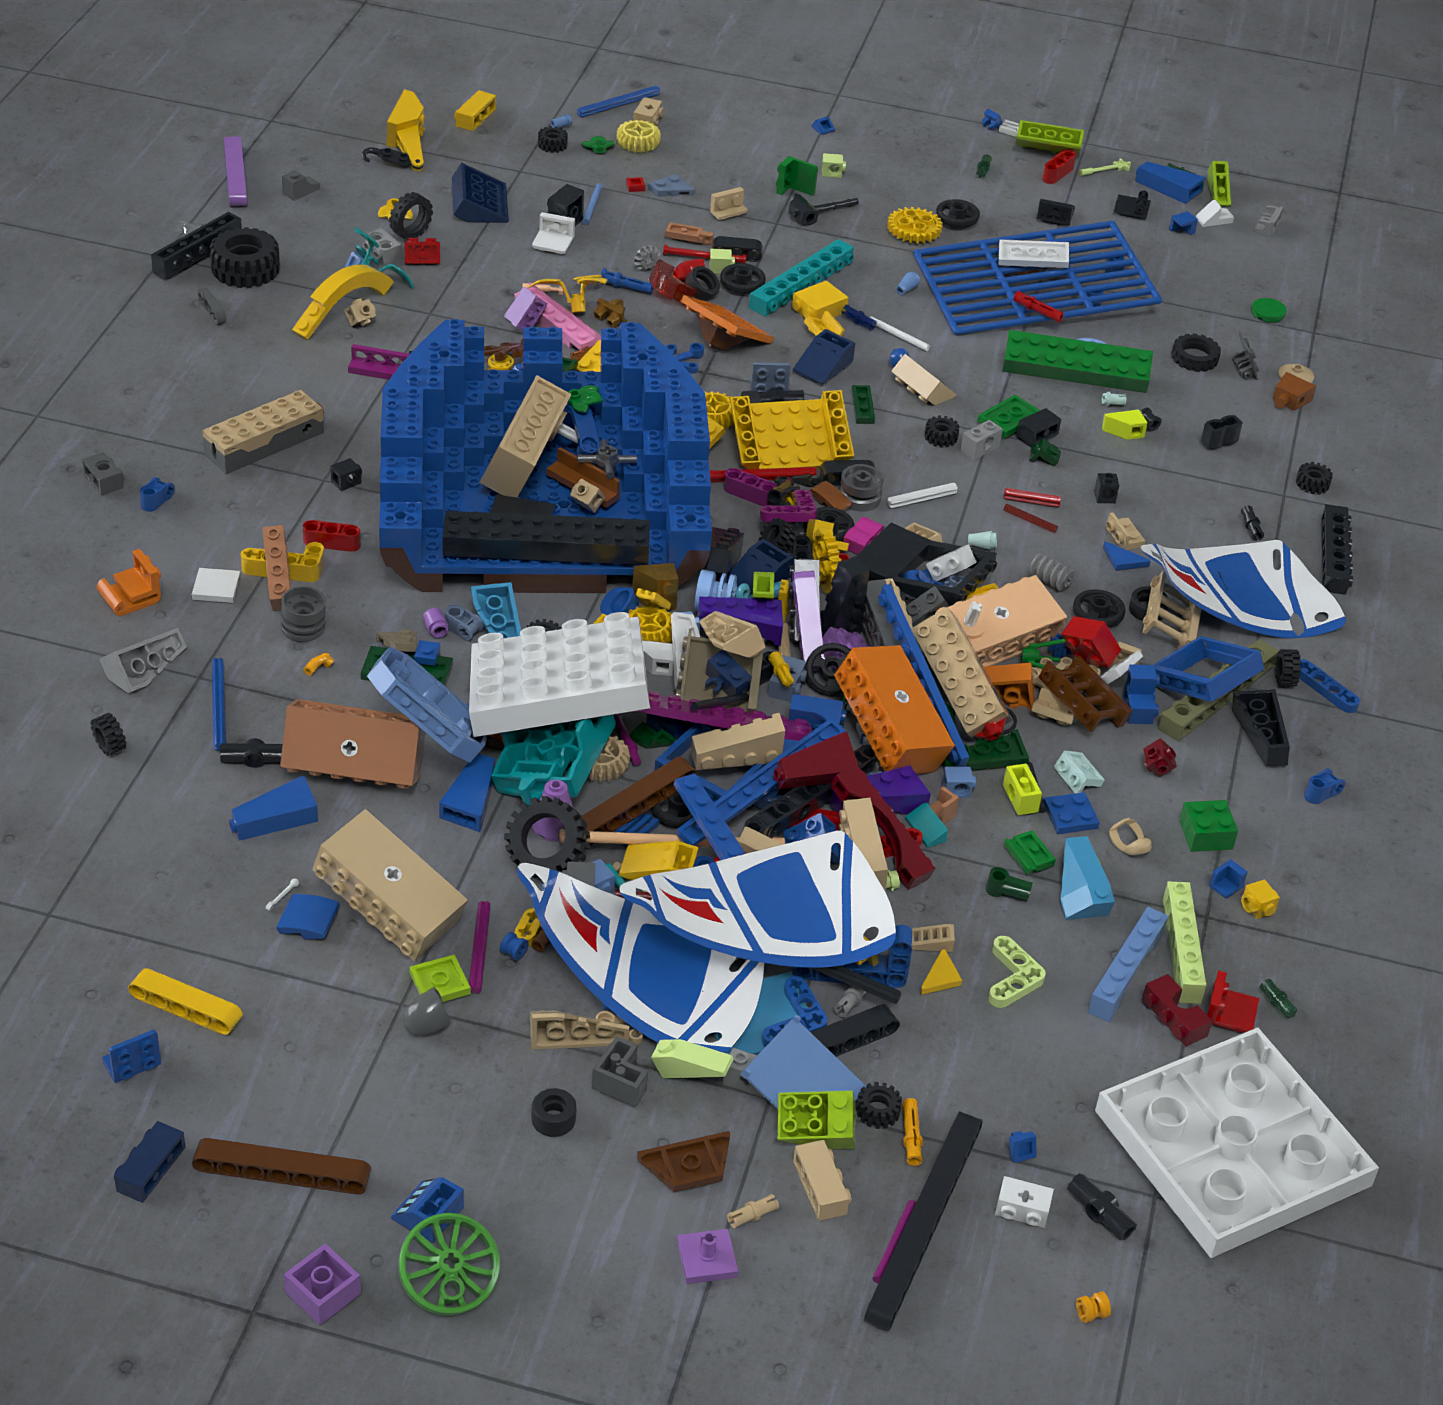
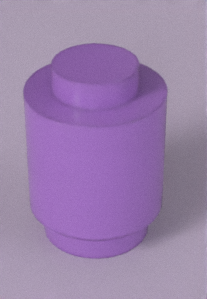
(435, 622)

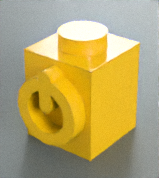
(1260, 899)

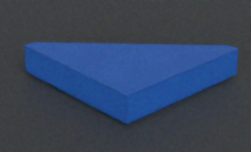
(1124, 559)

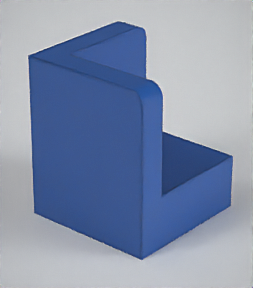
(1184, 221)
(1228, 879)

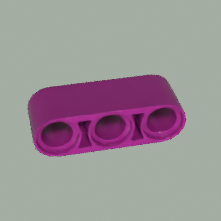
(747, 486)

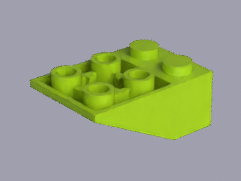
(817, 1117)

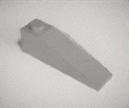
(140, 663)

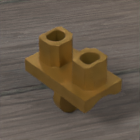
(613, 310)

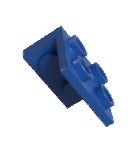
(813, 827)
(133, 1056)

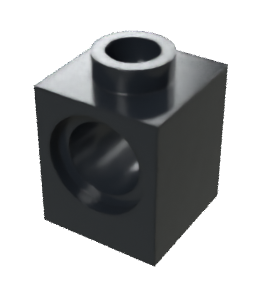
(345, 474)
(1106, 488)

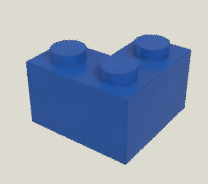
(1140, 693)

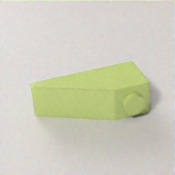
(688, 1060)

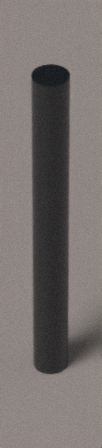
(715, 702)

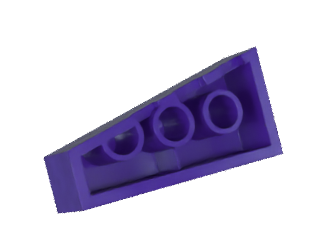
(760, 612)
(898, 788)

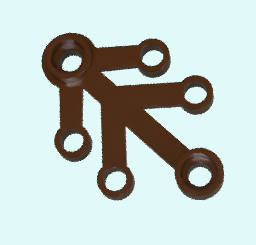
(504, 348)

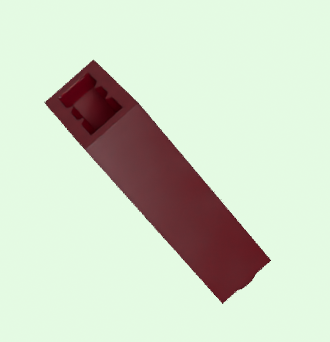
(816, 763)

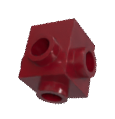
(1159, 758)

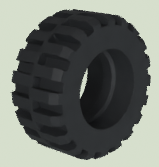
(245, 257)

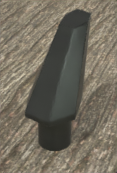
(807, 479)

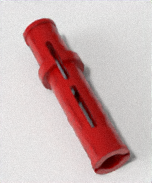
(1033, 304)

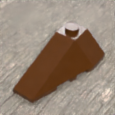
(718, 337)

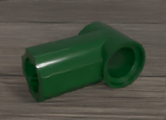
(1001, 883)

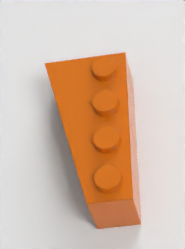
(1013, 684)

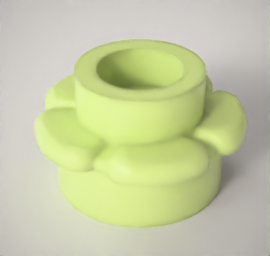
(892, 880)

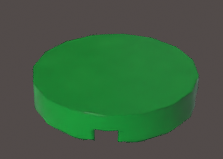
(1268, 309)

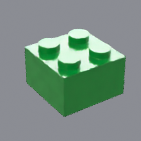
(1208, 825)

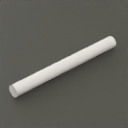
(902, 335)

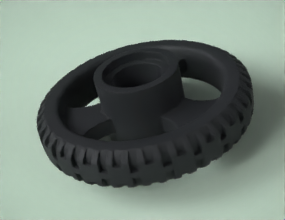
(958, 213)
(742, 279)
(835, 516)
(1100, 607)
(815, 660)
(677, 812)

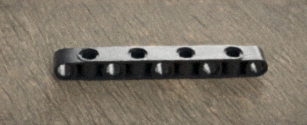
(802, 801)

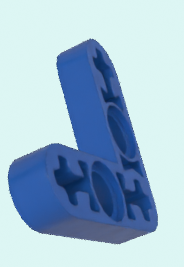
(807, 1015)

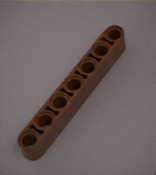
(637, 797)
(281, 1166)

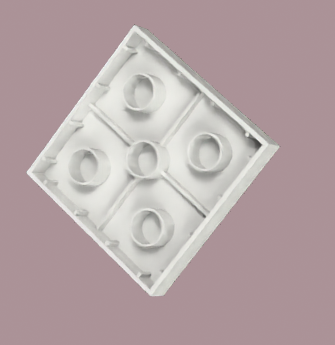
(557, 675)
(1235, 1141)

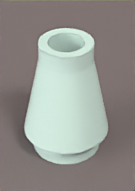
(983, 540)

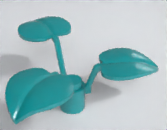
(366, 255)

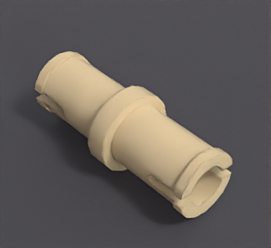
(752, 1211)

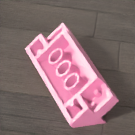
(574, 330)

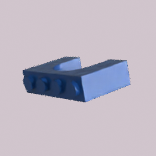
(815, 711)

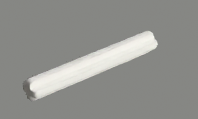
(922, 495)

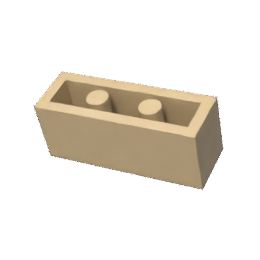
(821, 1180)

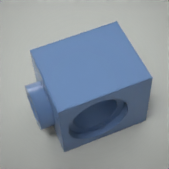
(959, 781)

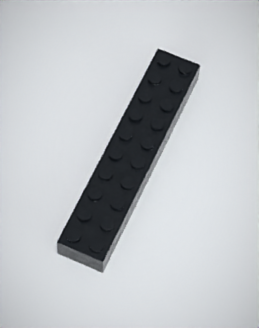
(546, 537)

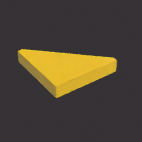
(941, 976)

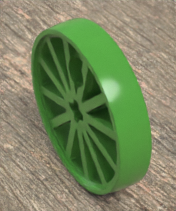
(455, 1276)

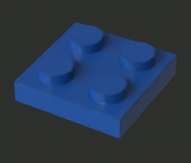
(1071, 813)

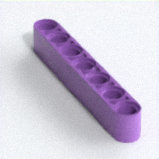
(235, 171)

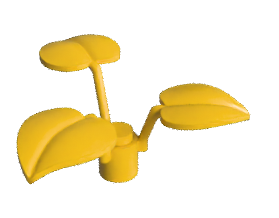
(577, 300)

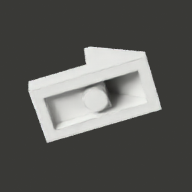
(1214, 215)

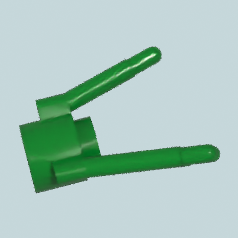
(1032, 655)

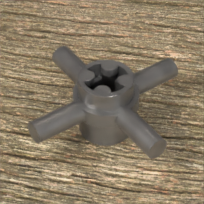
(607, 458)

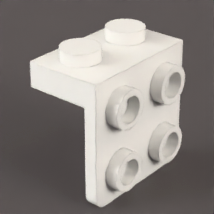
(554, 233)

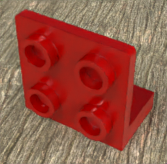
(422, 251)
(1231, 1008)

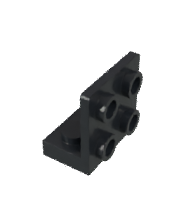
(1055, 212)

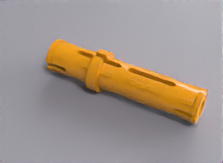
(913, 1140)

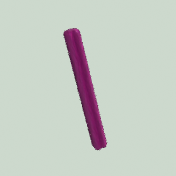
(479, 947)

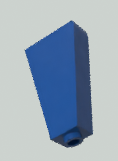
(1170, 181)
(469, 794)
(275, 811)

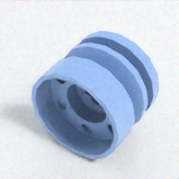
(709, 586)

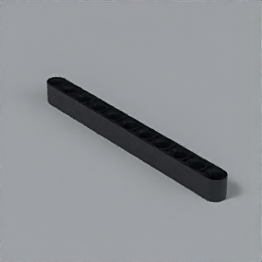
(923, 1222)

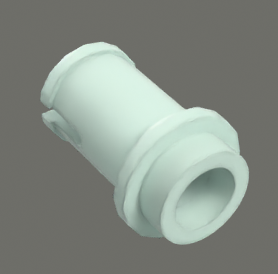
(1113, 399)

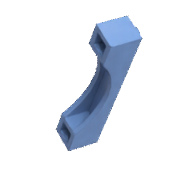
(1119, 975)

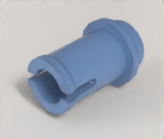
(562, 121)

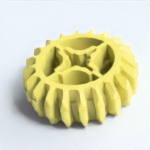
(638, 136)

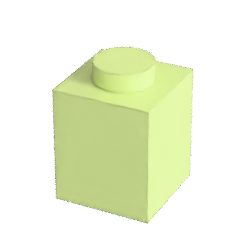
(720, 259)

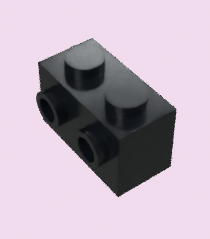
(1038, 426)

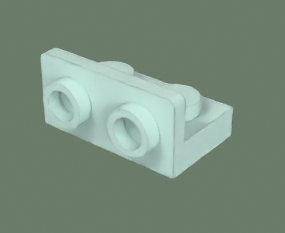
(1077, 771)

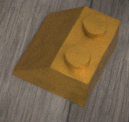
(658, 579)

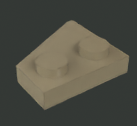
(402, 641)

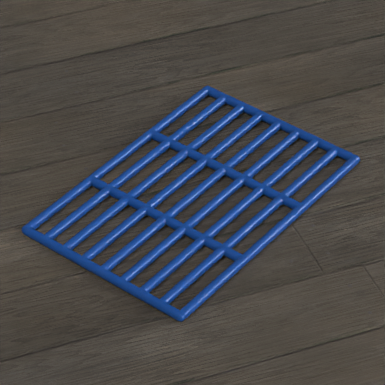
(1010, 291)

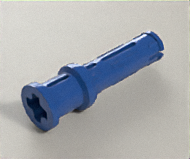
(617, 279)

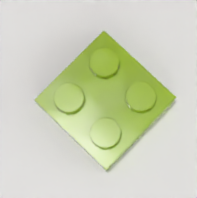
(442, 974)

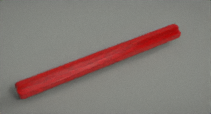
(766, 473)

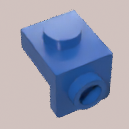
(427, 652)

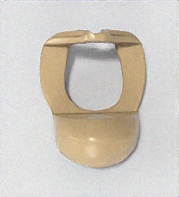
(1137, 847)

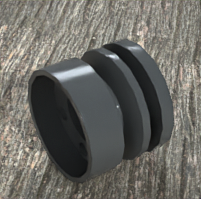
(303, 613)

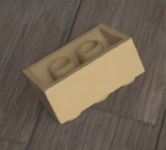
(921, 381)

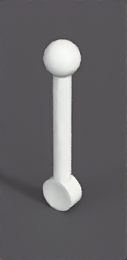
(293, 883)

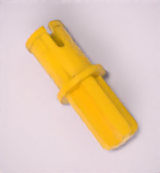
(781, 668)

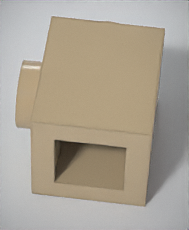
(587, 495)

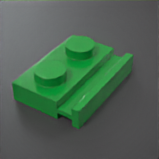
(1030, 852)

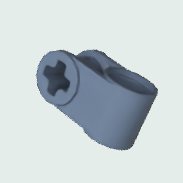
(461, 621)

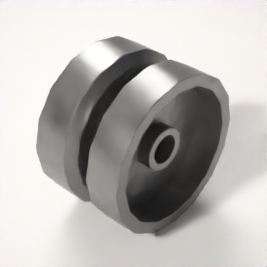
(862, 486)

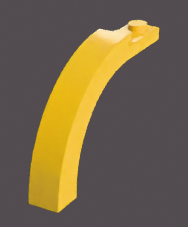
(334, 289)

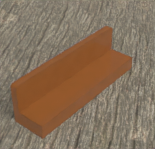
(570, 471)

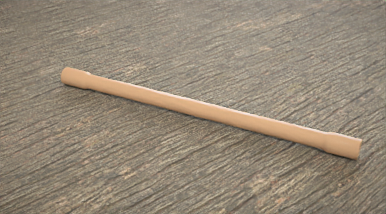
(640, 838)

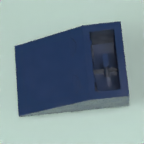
(825, 357)
(762, 558)

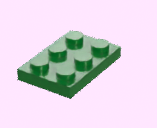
(1008, 414)

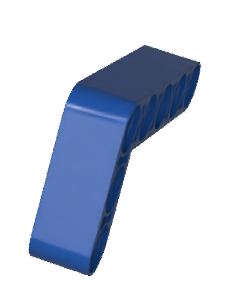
(890, 970)

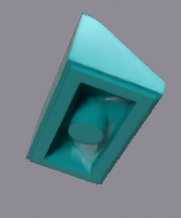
(929, 824)

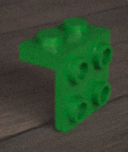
(797, 176)

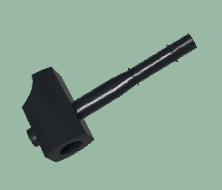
(807, 214)

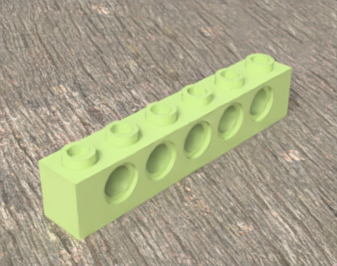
(1184, 942)

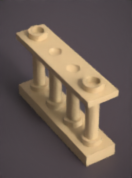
(1190, 614)

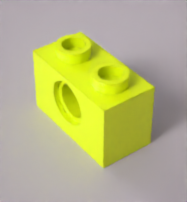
(1022, 789)

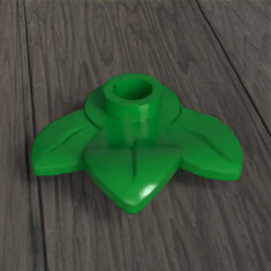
(598, 144)
(583, 397)

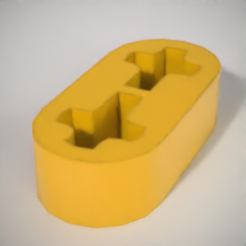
(525, 926)

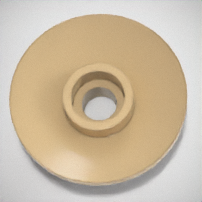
(1297, 370)

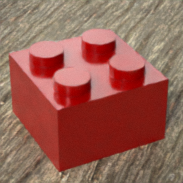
(1091, 641)

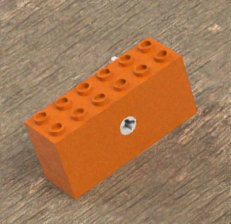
(893, 709)

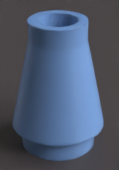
(909, 282)

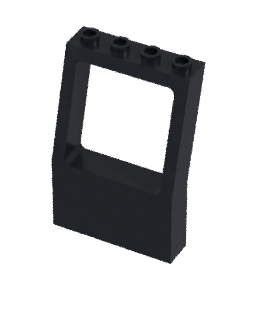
(901, 550)

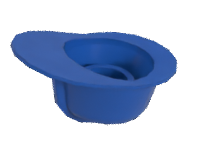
(619, 600)

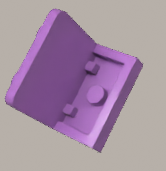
(842, 637)

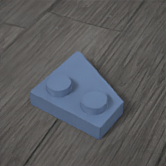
(670, 186)

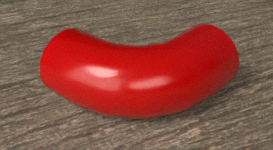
(686, 267)

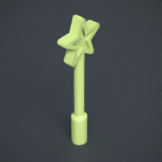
(1121, 165)

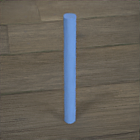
(592, 203)

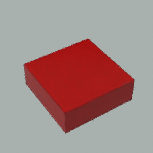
(635, 184)

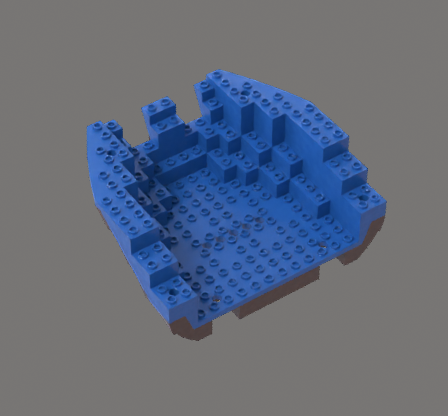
(451, 414)

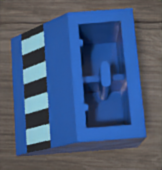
(430, 1199)

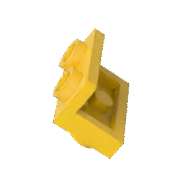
(826, 322)

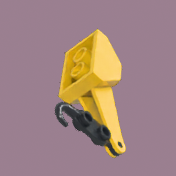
(403, 131)

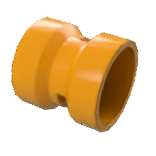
(1093, 1307)

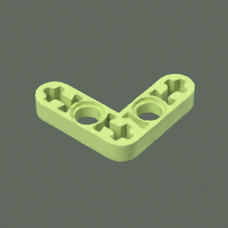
(1021, 973)

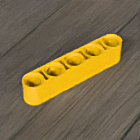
(185, 1001)

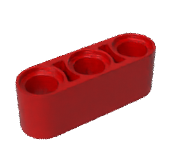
(1059, 166)
(332, 535)

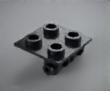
(1133, 206)

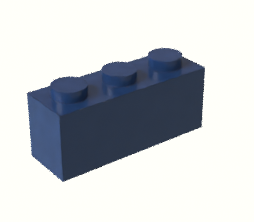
(149, 1161)

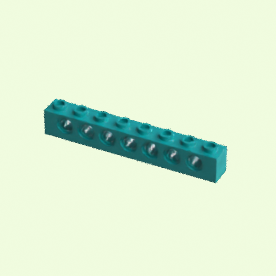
(801, 276)

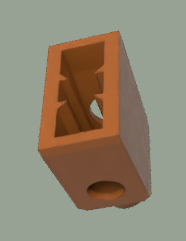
(1293, 392)

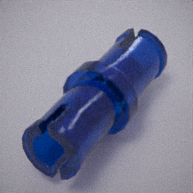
(859, 317)

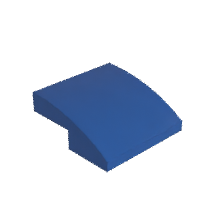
(308, 915)

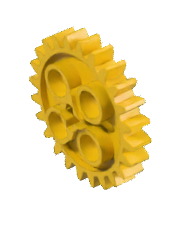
(914, 225)
(826, 552)

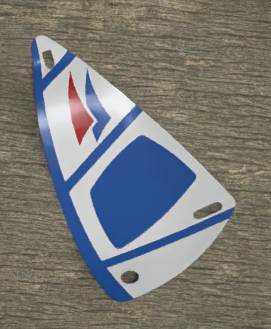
(1256, 592)
(776, 904)
(642, 966)

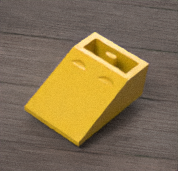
(656, 858)

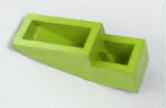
(763, 585)

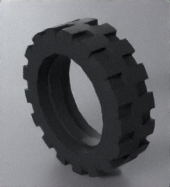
(400, 210)
(1192, 362)

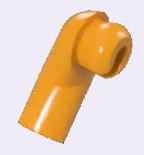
(315, 662)

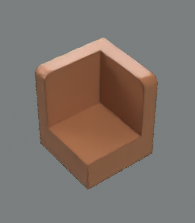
(946, 805)

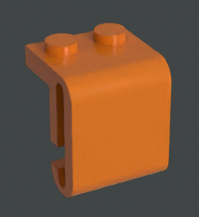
(133, 587)

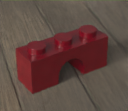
(1186, 1024)

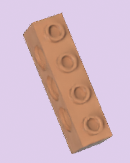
(276, 564)

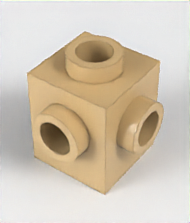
(360, 312)

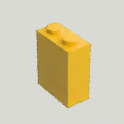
(818, 299)

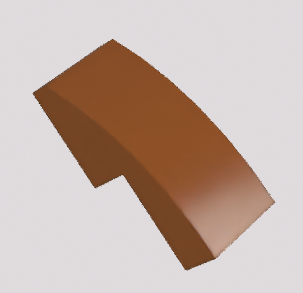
(829, 494)

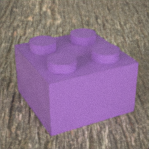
(322, 1284)

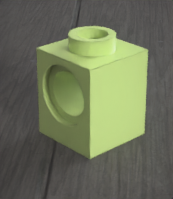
(833, 159)

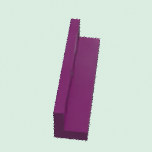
(371, 366)

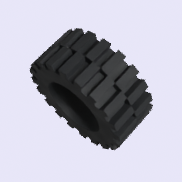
(574, 826)

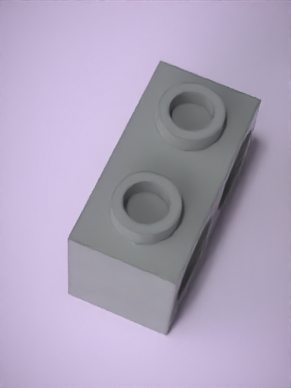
(389, 249)

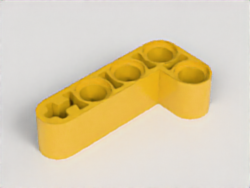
(303, 567)

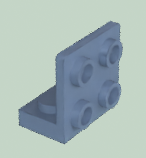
(769, 376)

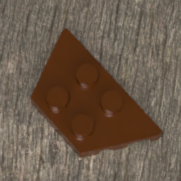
(688, 1162)

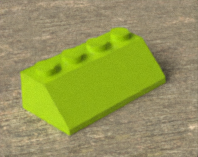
(1049, 137)

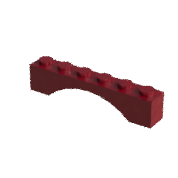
(910, 861)

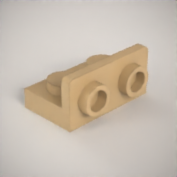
(728, 203)
(1124, 532)

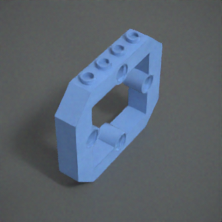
(426, 703)

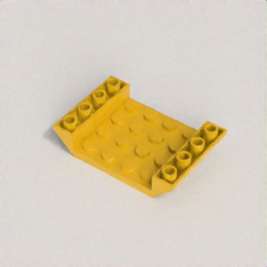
(792, 432)

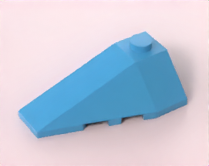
(497, 608)
(1084, 882)

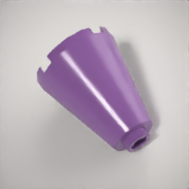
(549, 826)

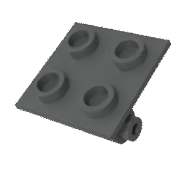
(1244, 360)

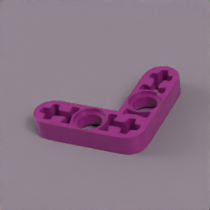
(802, 510)

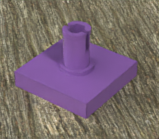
(707, 1256)

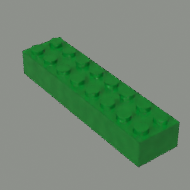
(1078, 361)

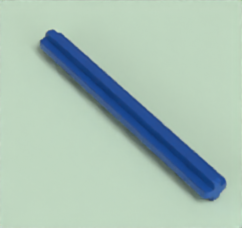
(618, 101)
(218, 703)

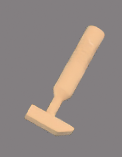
(546, 288)

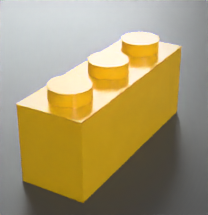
(475, 110)

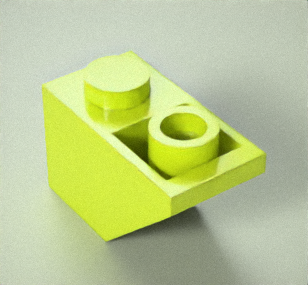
(1125, 424)

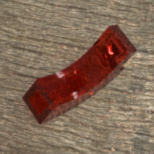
(667, 284)

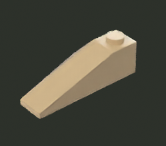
(733, 634)
(567, 1030)

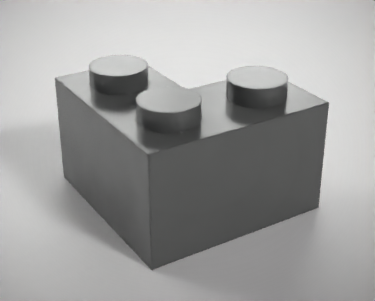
(618, 1074)

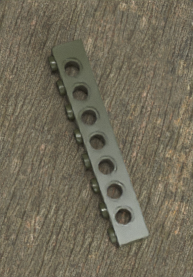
(1192, 712)

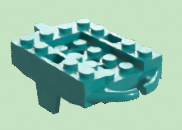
(543, 753)

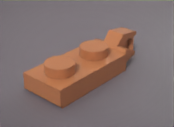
(689, 233)

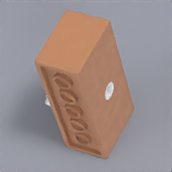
(352, 743)

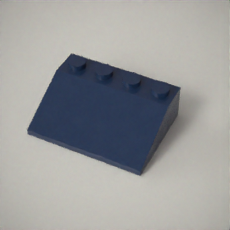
(478, 196)

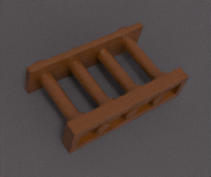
(1093, 686)

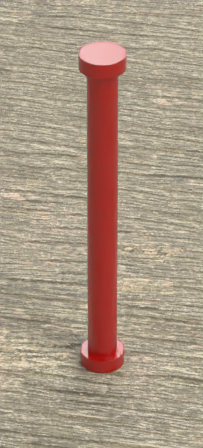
(695, 253)

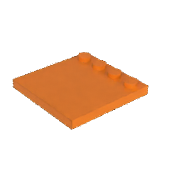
(724, 318)

